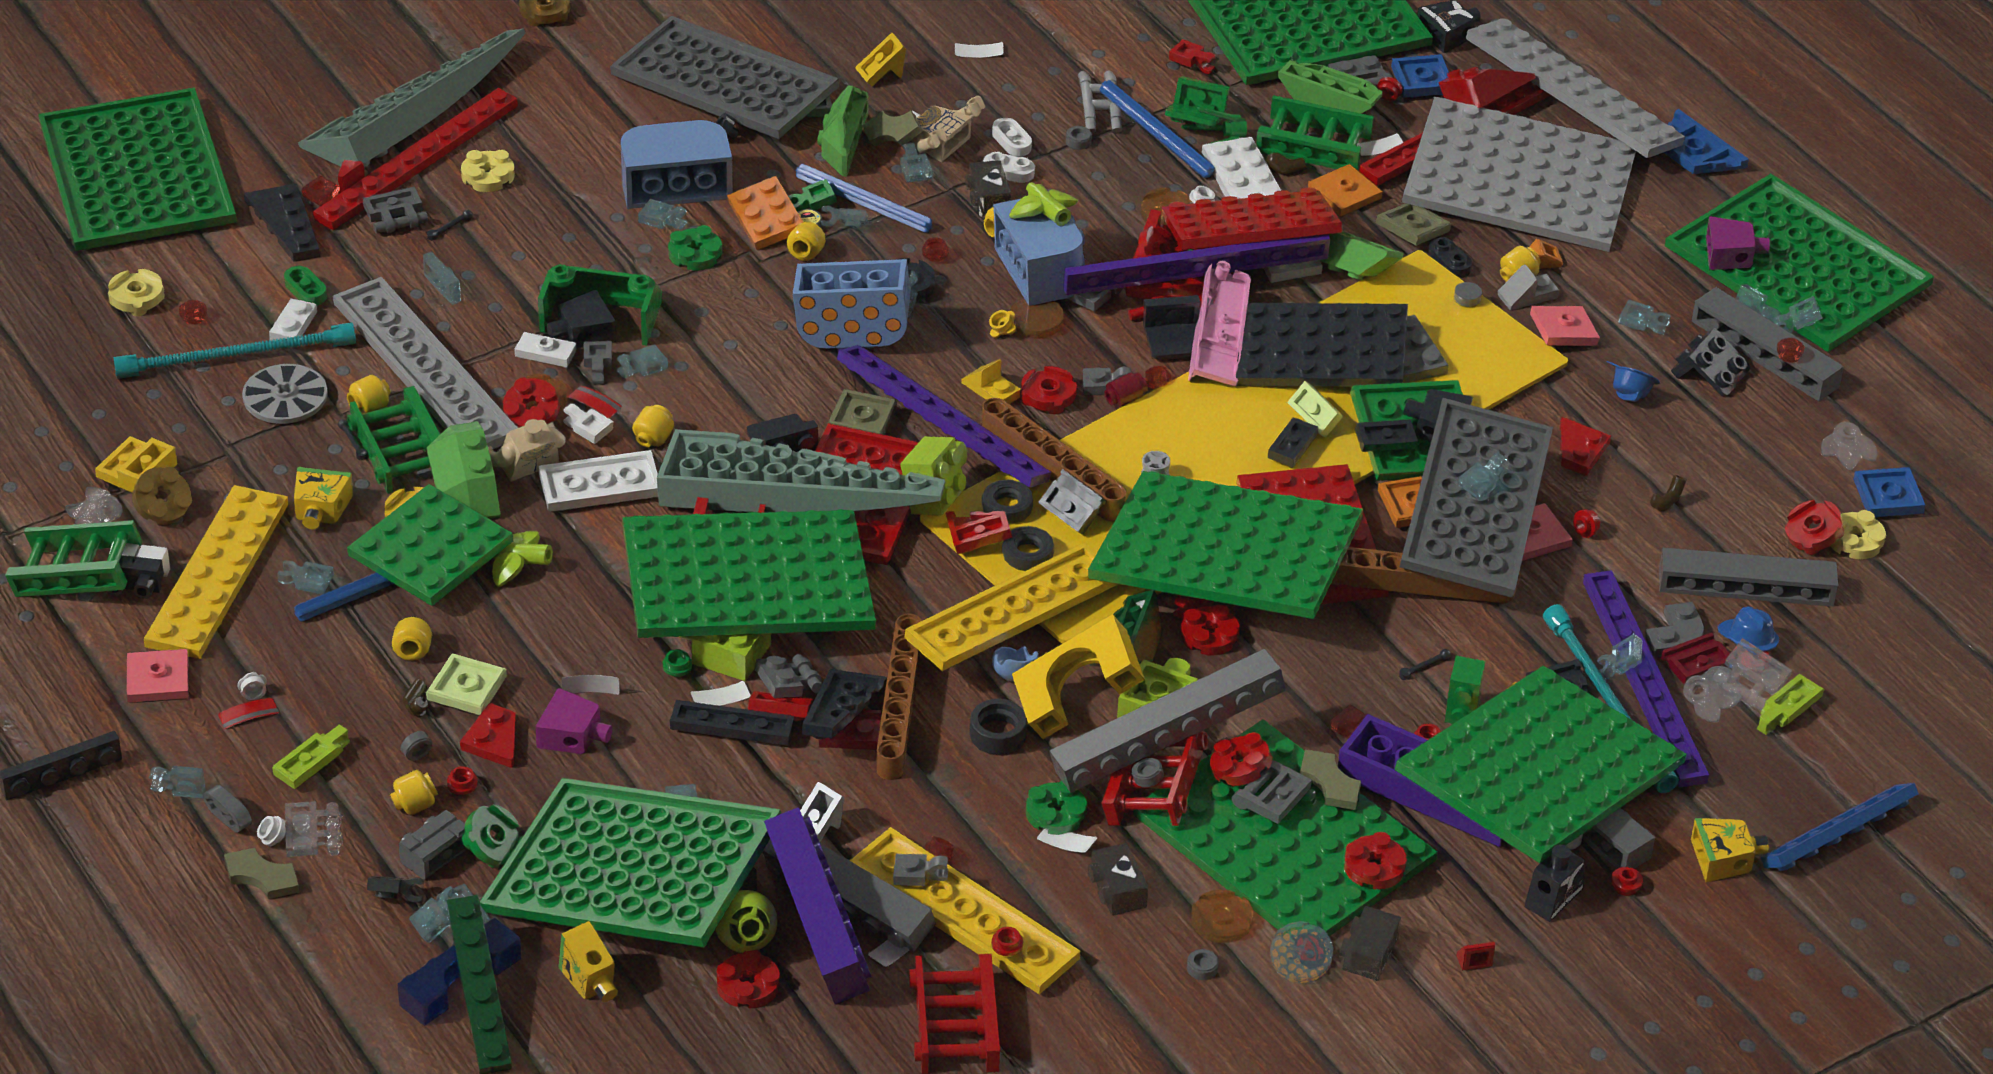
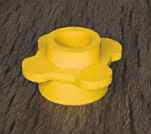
(1002, 323)

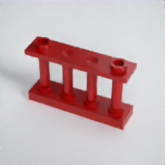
(1121, 784)
(983, 1000)

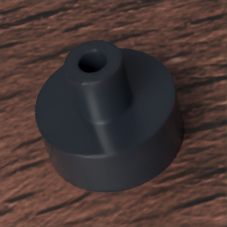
(727, 122)

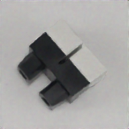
(143, 569)

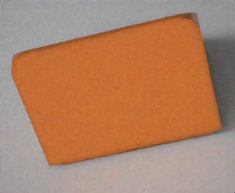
(1547, 253)

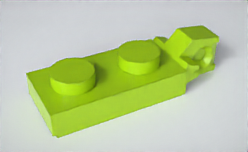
(1788, 703)
(311, 756)

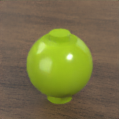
(748, 922)

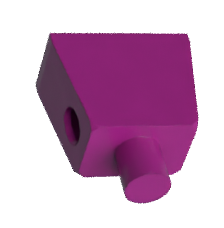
(1732, 244)
(570, 724)

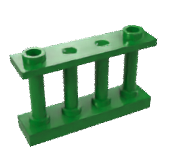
(1313, 149)
(419, 423)
(73, 577)

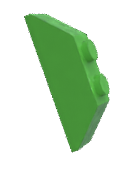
(1328, 87)
(843, 128)
(1359, 256)
(464, 468)

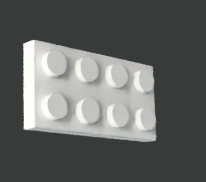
(599, 480)

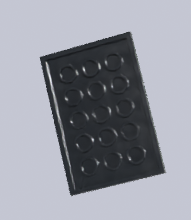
(1323, 344)

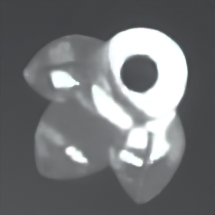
(1848, 447)
(96, 509)
(1716, 693)

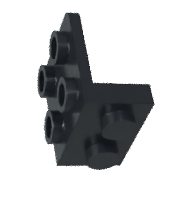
(1171, 325)
(1714, 361)
(788, 431)

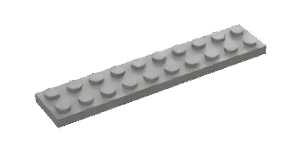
(1576, 88)
(421, 359)

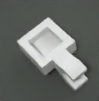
(589, 425)

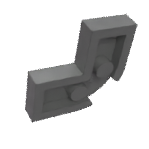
(1683, 626)

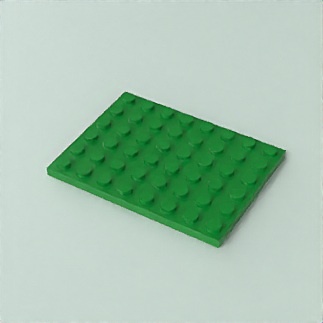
(1268, 33)
(136, 169)
(1807, 257)
(1226, 544)
(747, 573)
(1540, 763)
(631, 862)
(1288, 867)

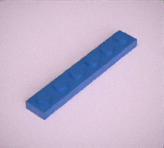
(1847, 822)

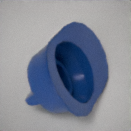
(1632, 383)
(1752, 626)

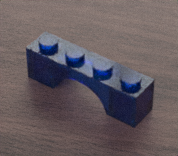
(425, 991)

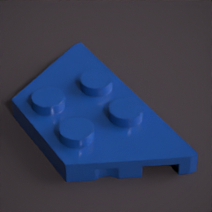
(1702, 149)

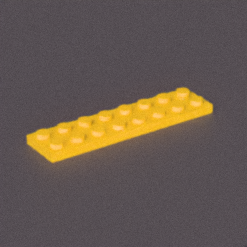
(216, 571)
(1007, 608)
(975, 915)

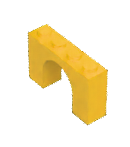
(1042, 679)

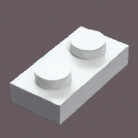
(293, 319)

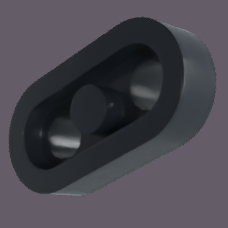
(1450, 256)

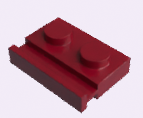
(1695, 656)
(858, 734)

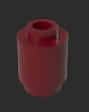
(1125, 389)

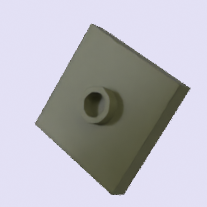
(1413, 223)
(863, 411)

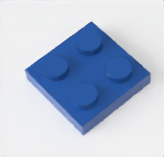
(1420, 74)
(1889, 492)

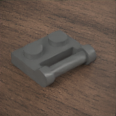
(1364, 68)
(1278, 797)

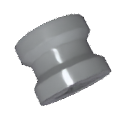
(1156, 462)

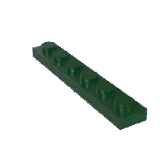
(479, 985)

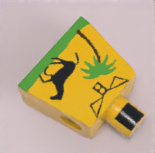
(321, 495)
(1725, 847)
(587, 963)

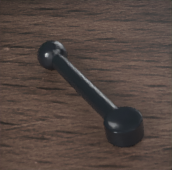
(433, 234)
(361, 454)
(1405, 673)

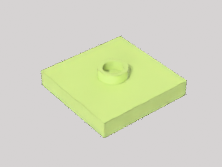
(466, 684)

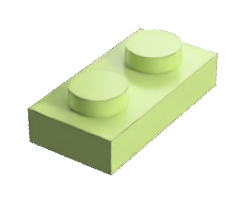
(1315, 408)

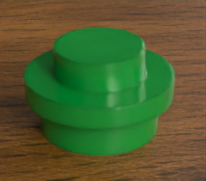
(677, 663)

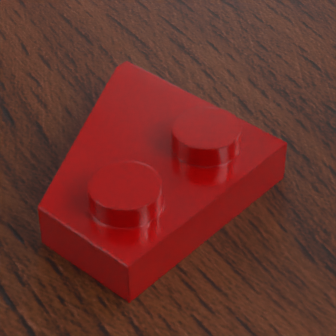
(1581, 446)
(978, 529)
(492, 735)

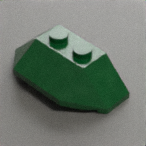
(1142, 622)

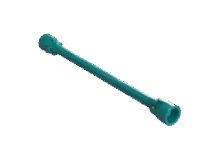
(130, 365)
(1559, 622)

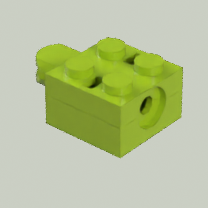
(940, 459)
(729, 653)
(1158, 683)

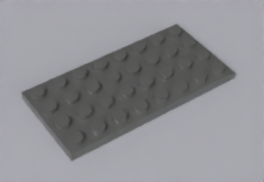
(725, 76)
(1454, 531)

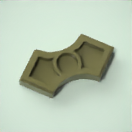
(888, 128)
(1335, 785)
(251, 869)

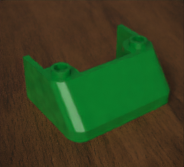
(613, 288)

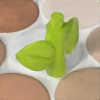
(1050, 203)
(521, 551)

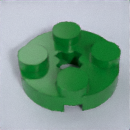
(682, 247)
(1047, 795)
(478, 837)

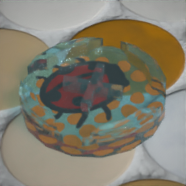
(1301, 952)

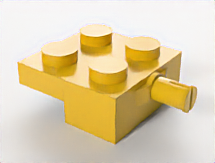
(134, 458)

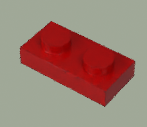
(791, 706)

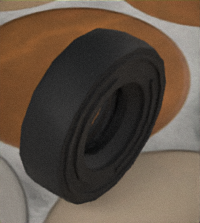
(1010, 489)
(1032, 536)

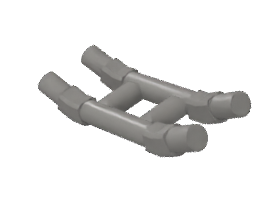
(1104, 104)

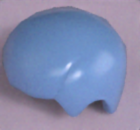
(1008, 660)

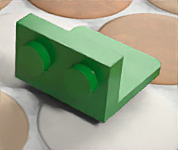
(1194, 94)

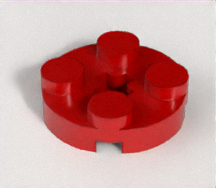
(1155, 242)
(530, 390)
(1035, 392)
(1818, 538)
(1210, 617)
(1251, 749)
(1375, 847)
(748, 965)

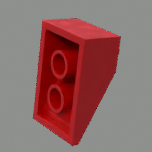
(1481, 86)

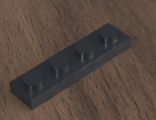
(732, 722)
(60, 765)

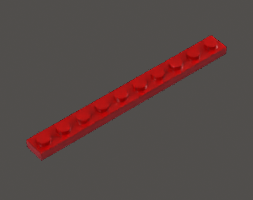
(1402, 156)
(416, 158)

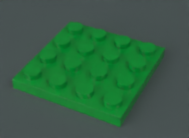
(1387, 403)
(430, 544)

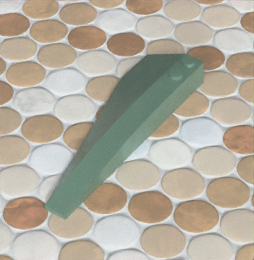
(408, 108)
(747, 474)

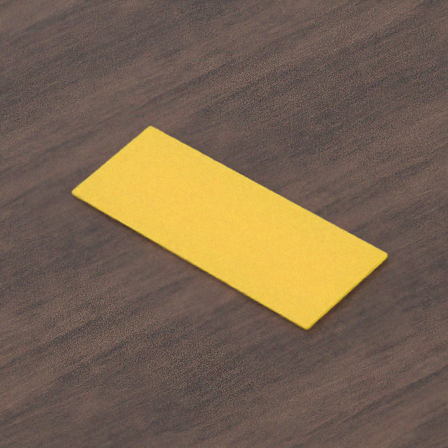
(1226, 429)

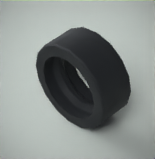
(998, 742)

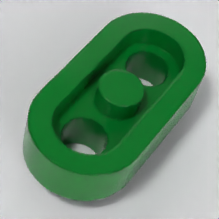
(305, 285)

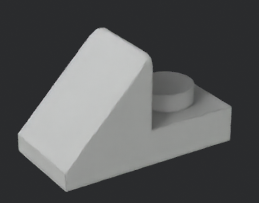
(1526, 289)
(823, 808)

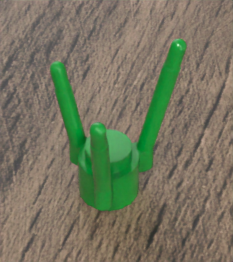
(1233, 128)

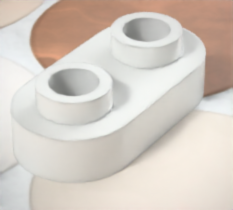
(1012, 137)
(1015, 168)

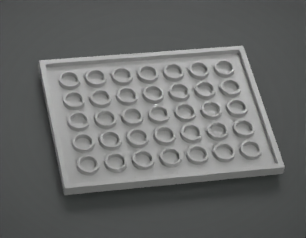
(1520, 174)

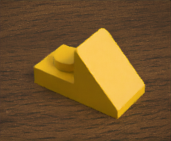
(886, 56)
(990, 384)

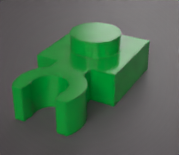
(814, 196)

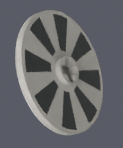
(285, 393)

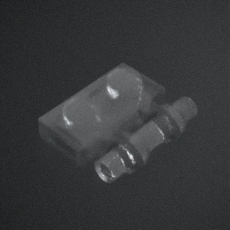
(1759, 669)
(303, 832)

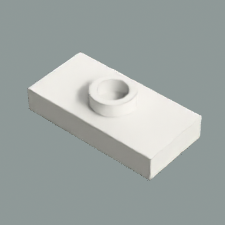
(545, 349)

